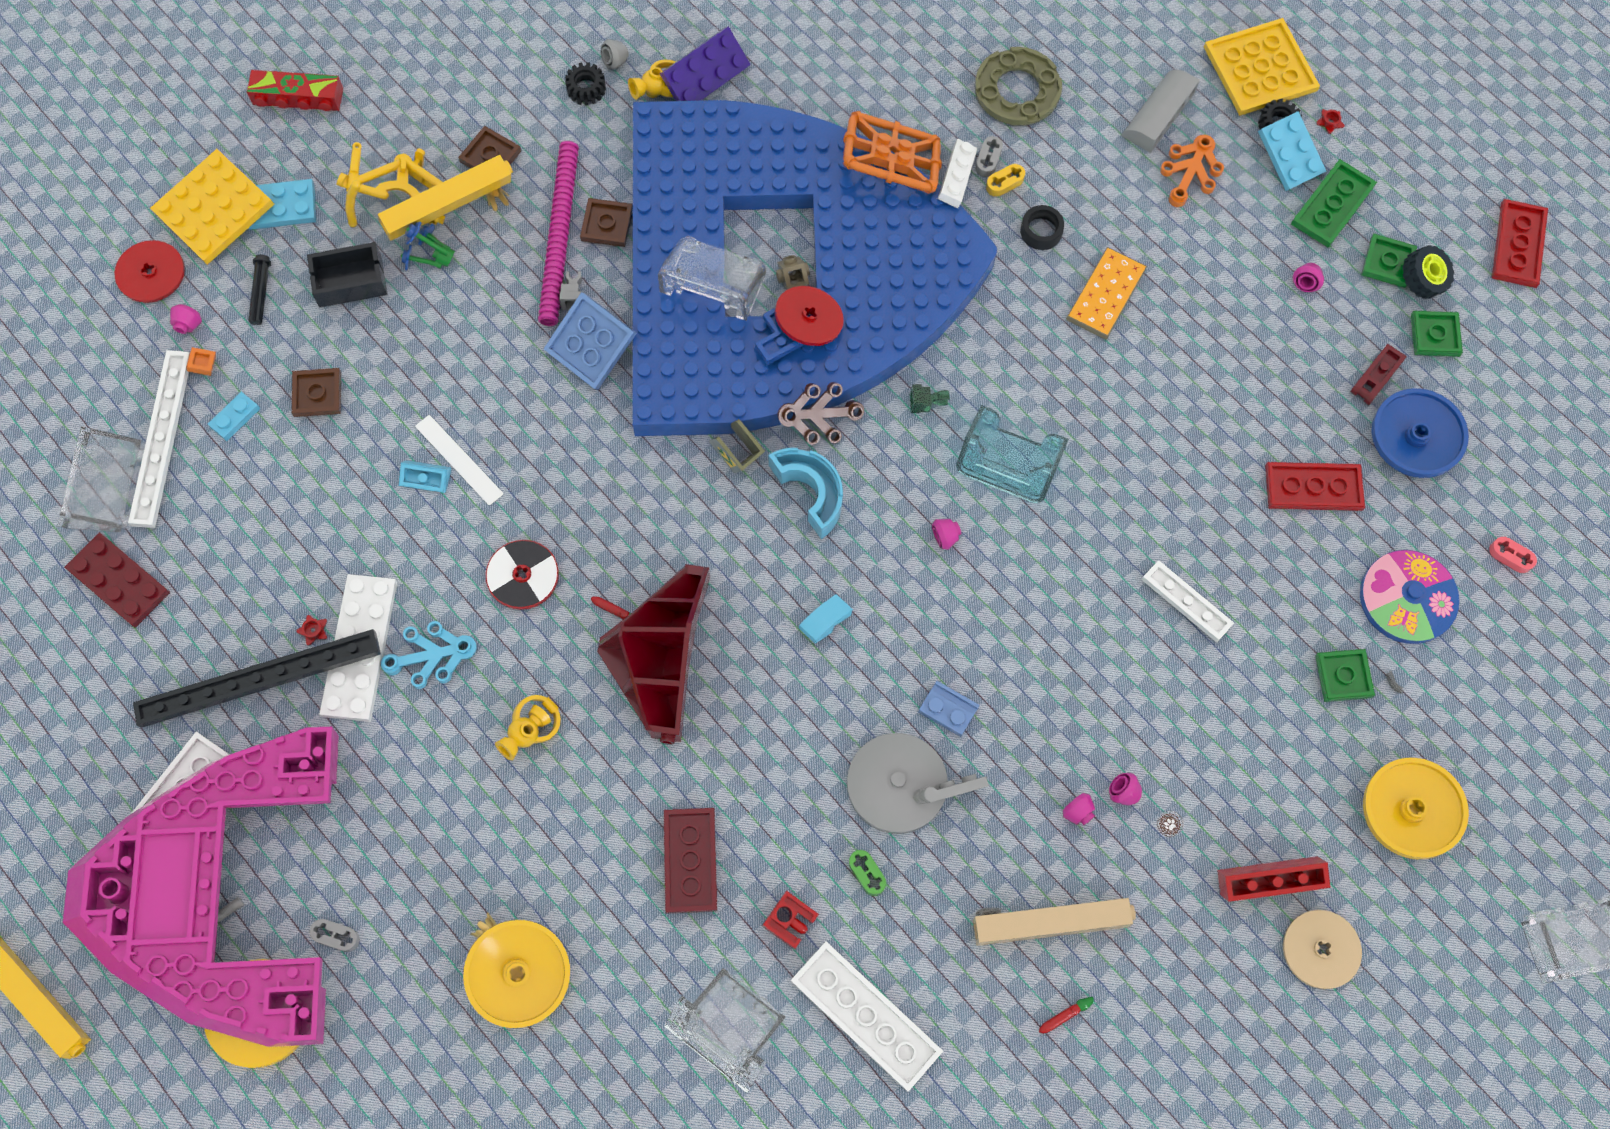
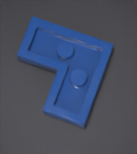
(778, 343)

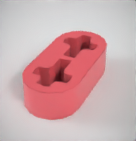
(1513, 554)

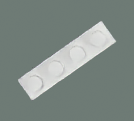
(957, 173)
(1187, 601)

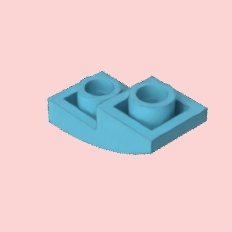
(824, 618)

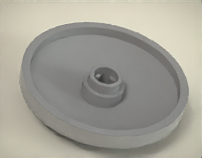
(886, 778)

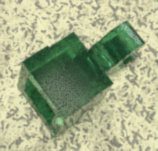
(922, 399)

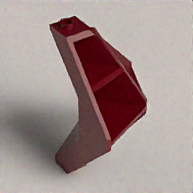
(654, 649)

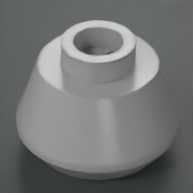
(613, 53)

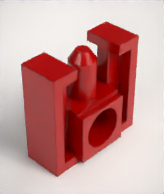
(794, 907)

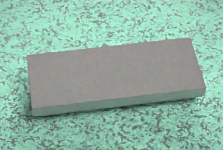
(1161, 109)

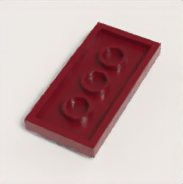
(117, 580)
(690, 860)

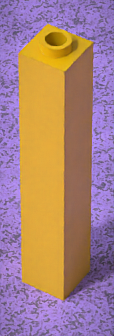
(446, 196)
(39, 1006)

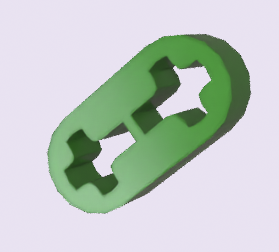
(862, 876)

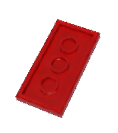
(1520, 243)
(1314, 486)

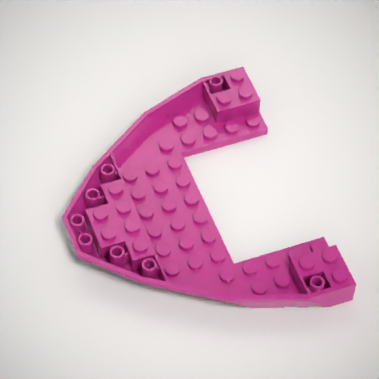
(153, 892)

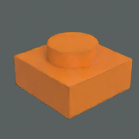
(201, 361)

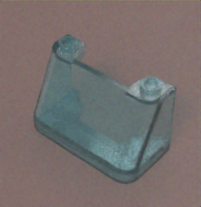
(1009, 459)

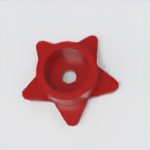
(1330, 115)
(310, 623)

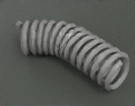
(1395, 685)
(987, 911)

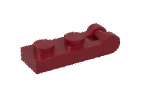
(1378, 373)

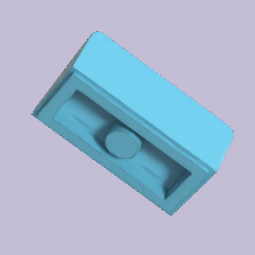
(424, 476)

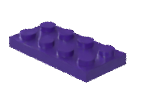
(706, 67)

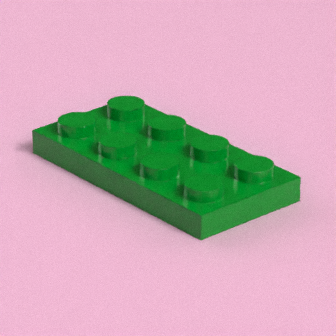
(1333, 203)

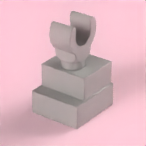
(570, 291)

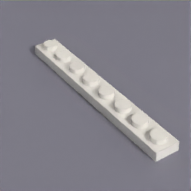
(160, 440)

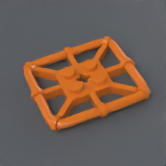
(880, 152)

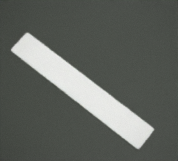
(459, 460)

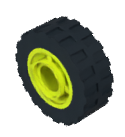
(1428, 272)

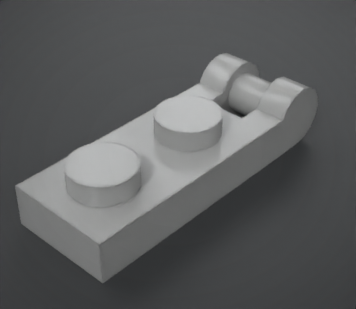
(950, 789)

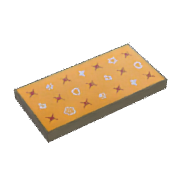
(1106, 293)

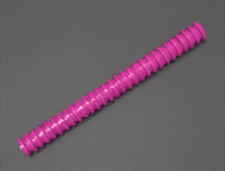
(558, 233)

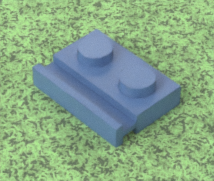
(948, 708)

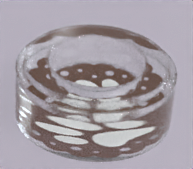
(1170, 824)

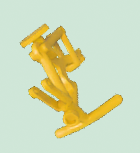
(402, 163)

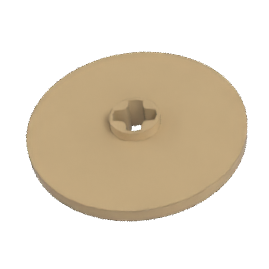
(1342, 950)

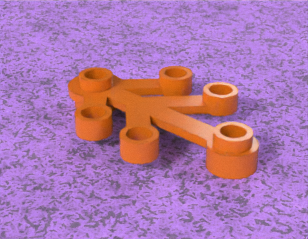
(1193, 166)

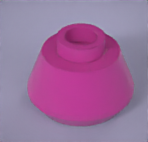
(1308, 277)
(184, 318)
(946, 532)
(1125, 789)
(1080, 810)

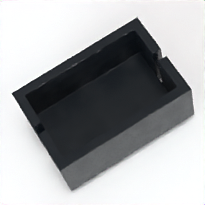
(347, 274)

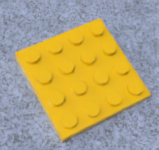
(1261, 66)
(212, 206)

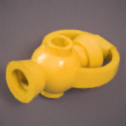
(651, 82)
(524, 731)

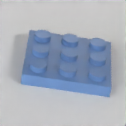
(590, 341)

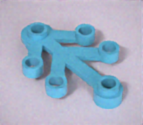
(432, 655)

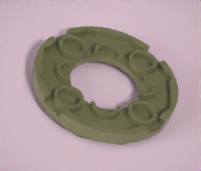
(1024, 60)

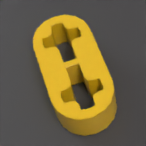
(1004, 177)

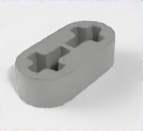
(986, 155)
(332, 941)

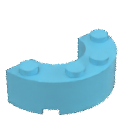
(820, 475)

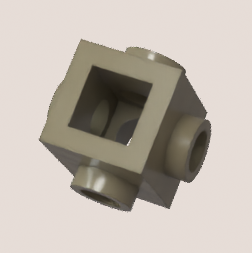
(800, 272)

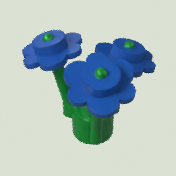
(442, 252)

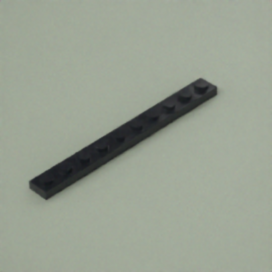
(256, 678)

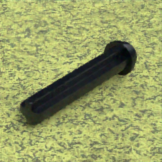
(258, 292)

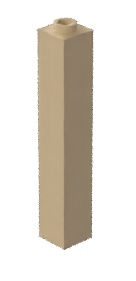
(1053, 921)

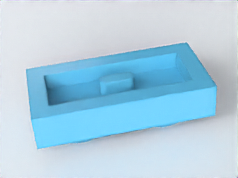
(233, 416)

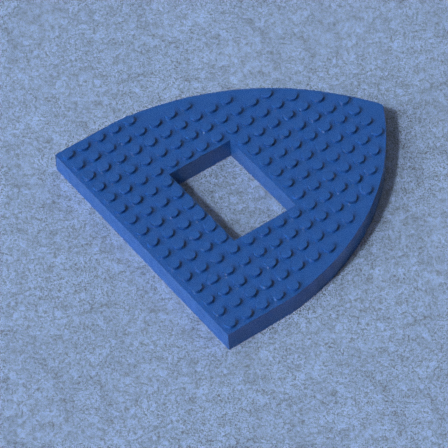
(881, 250)

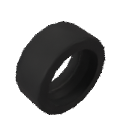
(1042, 212)

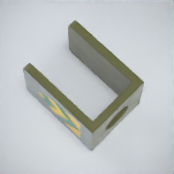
(747, 438)

